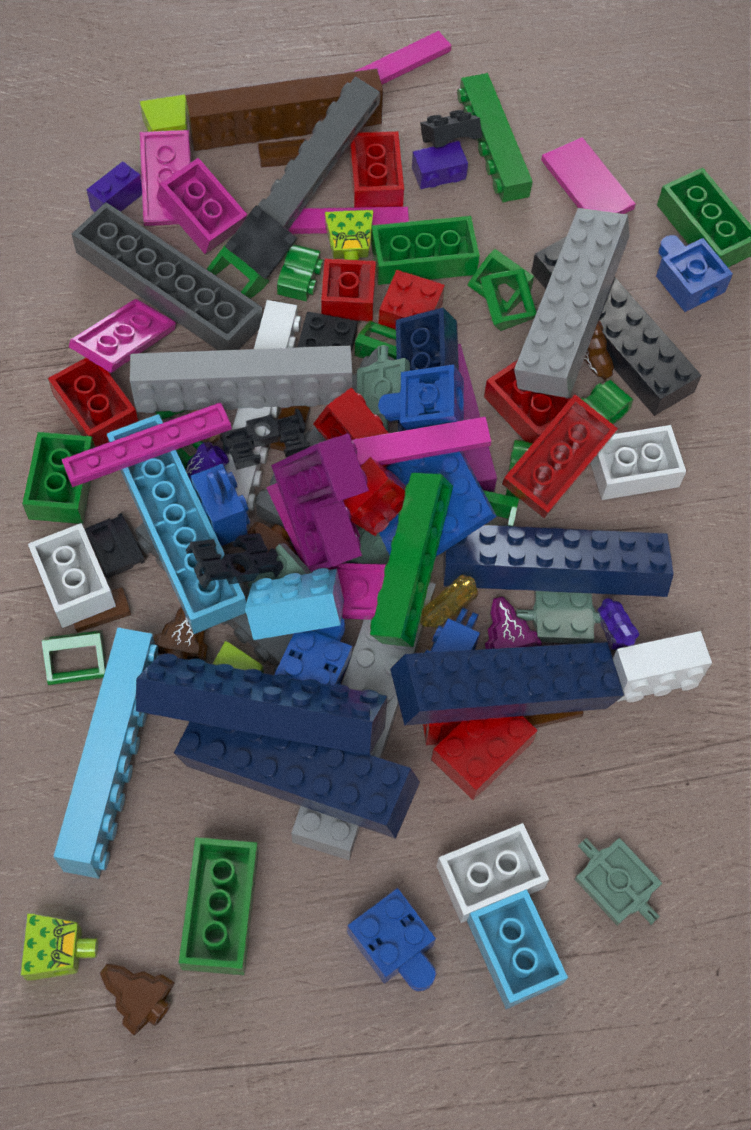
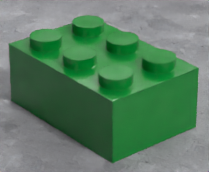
(48, 487)

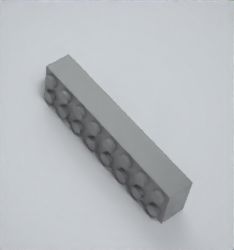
(572, 303)
(240, 378)

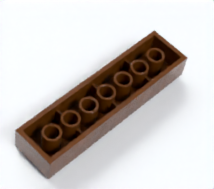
(269, 109)

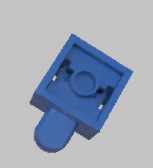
(691, 272)
(426, 398)
(221, 503)
(455, 635)
(317, 655)
(397, 941)

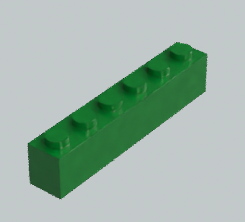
(498, 142)
(411, 560)

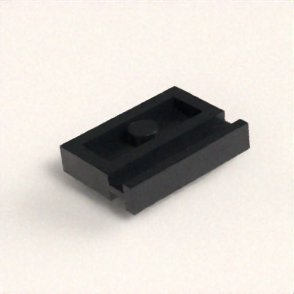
(114, 545)

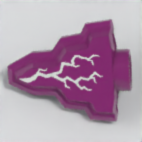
(508, 629)

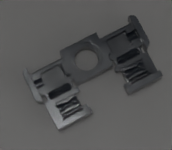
(241, 446)
(217, 568)

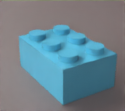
(295, 603)
(516, 949)

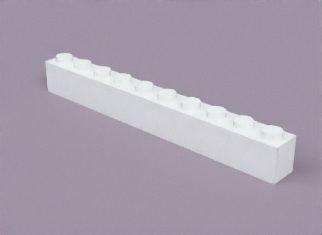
(275, 331)

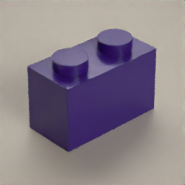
(439, 165)
(117, 188)

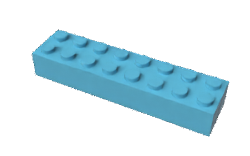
(173, 521)
(105, 759)

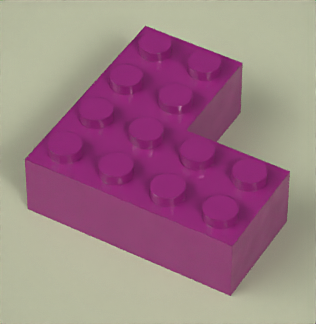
(313, 493)

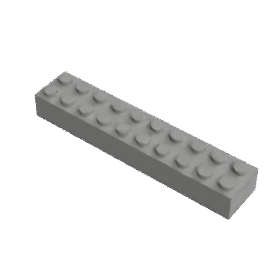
(366, 671)

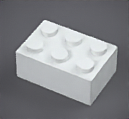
(639, 463)
(72, 575)
(662, 666)
(491, 871)

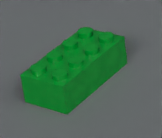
(704, 211)
(425, 248)
(219, 906)

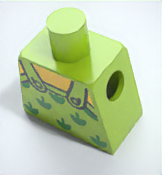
(349, 233)
(54, 947)

